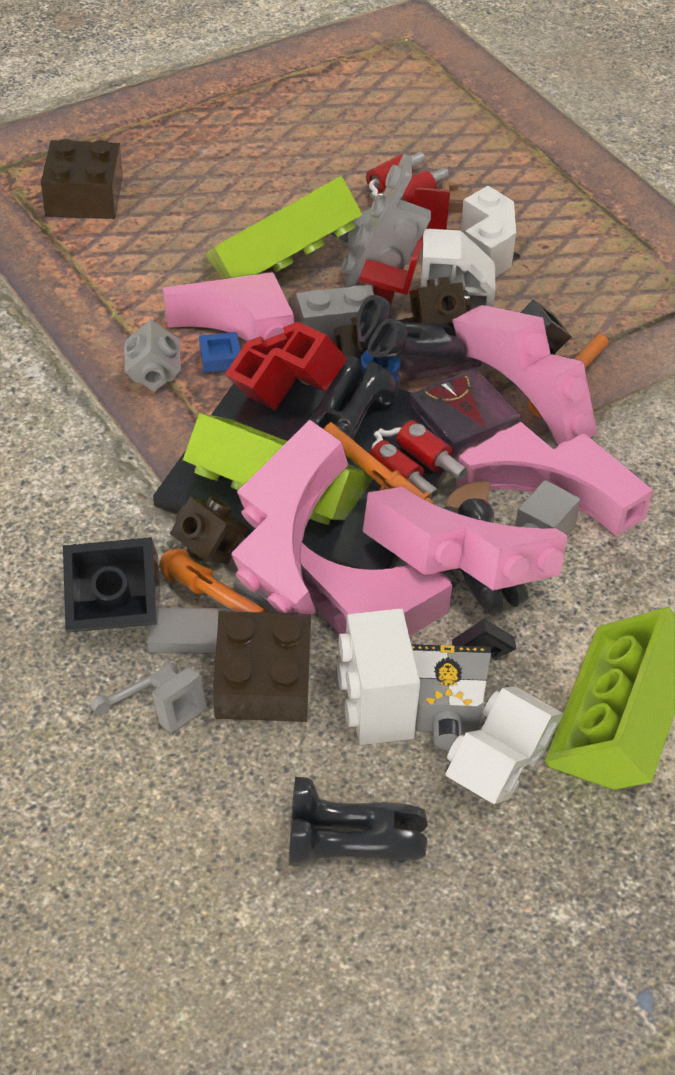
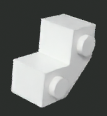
(491, 225)
(459, 258)
(510, 739)

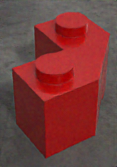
(270, 366)

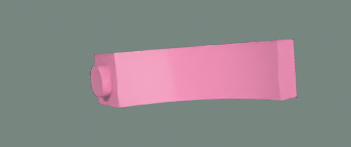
(240, 304)
(349, 590)

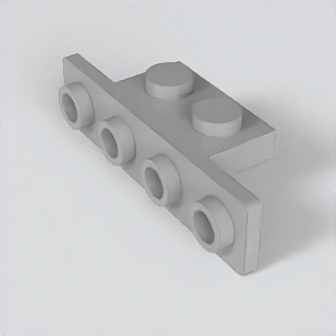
(391, 229)

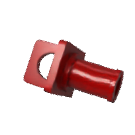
(437, 202)
(388, 278)

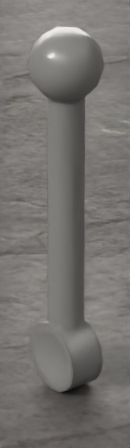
(102, 703)

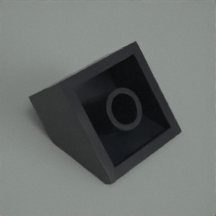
(111, 584)

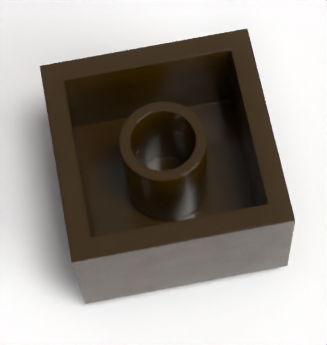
(82, 179)
(262, 666)

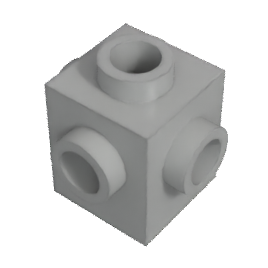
(152, 356)

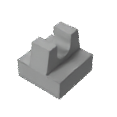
(177, 697)

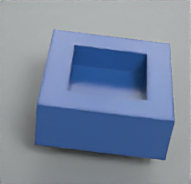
(218, 351)

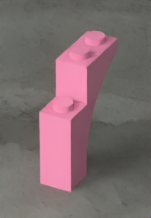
(520, 350)
(523, 461)
(279, 506)
(443, 540)

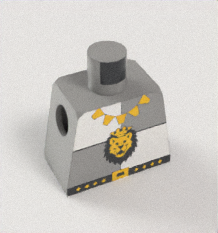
(450, 690)

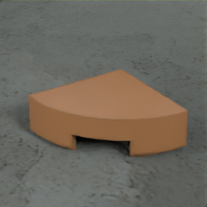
(456, 196)
(468, 491)

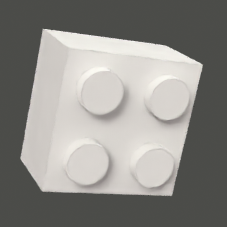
(379, 676)

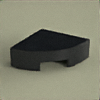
(487, 635)

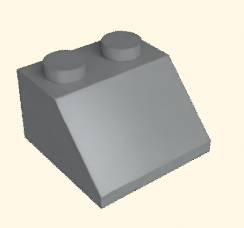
(328, 308)

